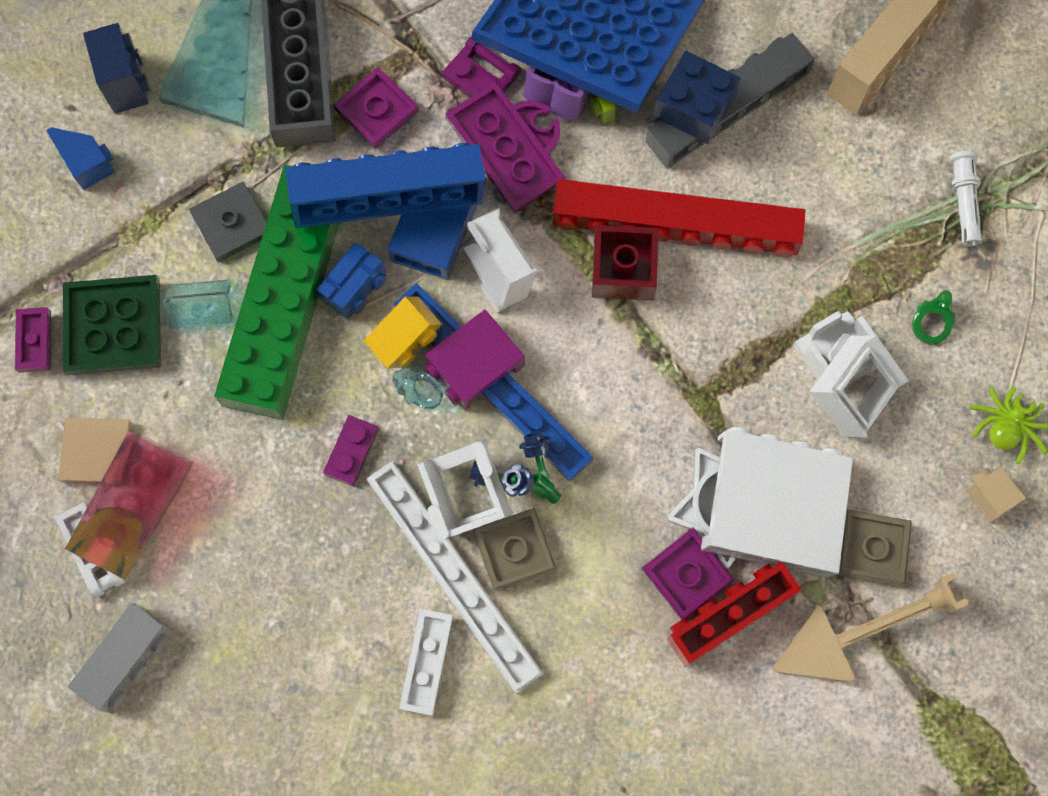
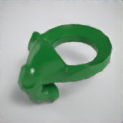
(942, 305)

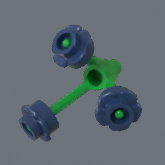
(519, 479)

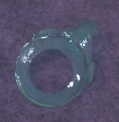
(404, 383)

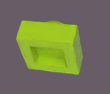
(603, 109)

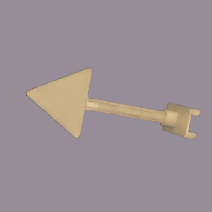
(819, 651)

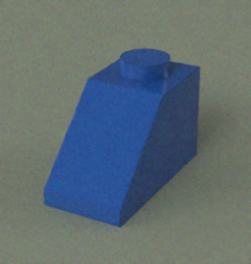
(82, 156)

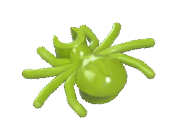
(1011, 423)

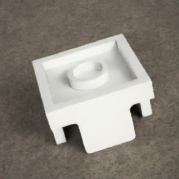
(823, 336)

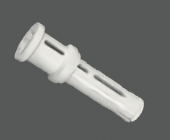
(966, 185)

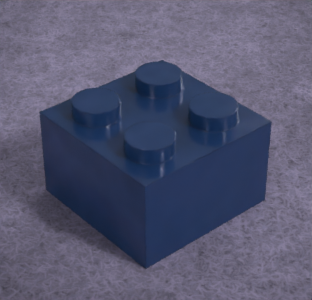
(117, 67)
(696, 96)

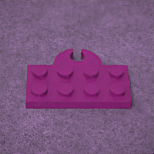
(510, 144)

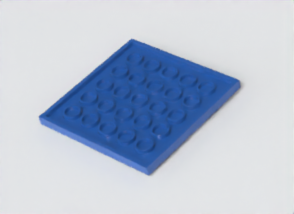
(593, 44)

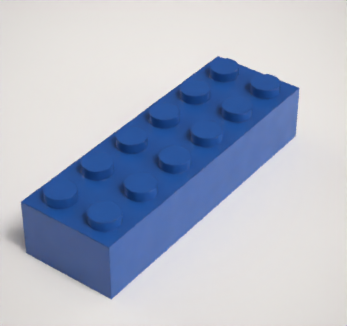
(385, 185)

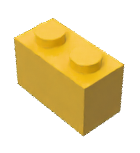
(403, 333)

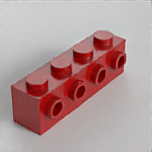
(733, 614)

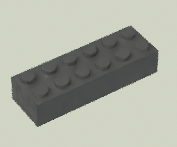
(298, 72)

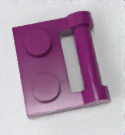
(471, 77)

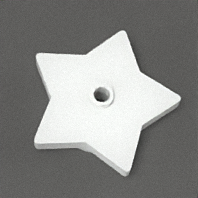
(697, 506)

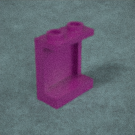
(473, 359)

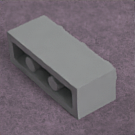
(120, 659)

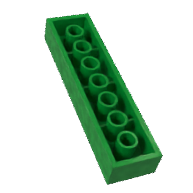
(275, 312)

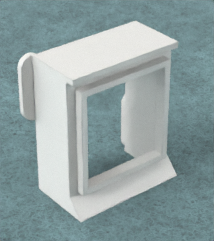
(499, 262)
(845, 360)
(441, 511)

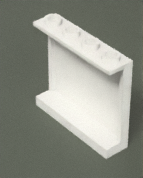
(779, 503)

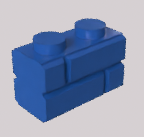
(352, 281)

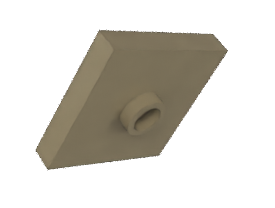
(875, 548)
(514, 550)

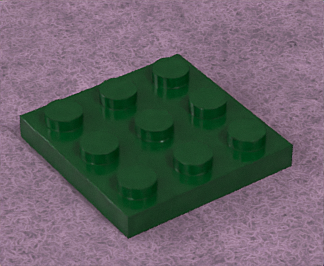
(111, 325)

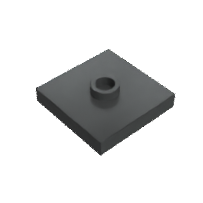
(229, 221)

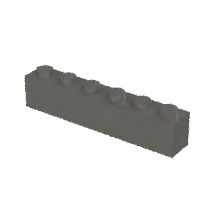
(761, 80)

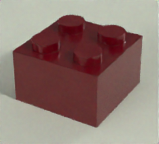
(625, 262)

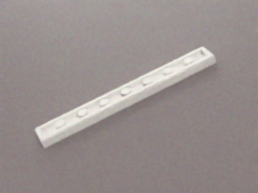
(455, 578)

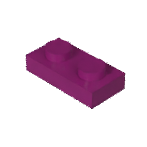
(33, 340)
(351, 450)

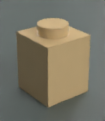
(994, 493)

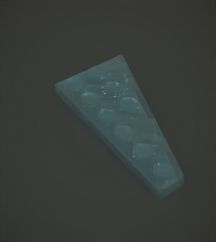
(213, 63)

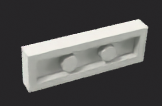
(426, 662)

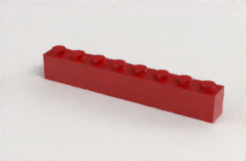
(681, 217)

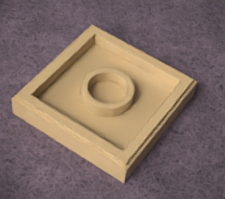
(90, 448)

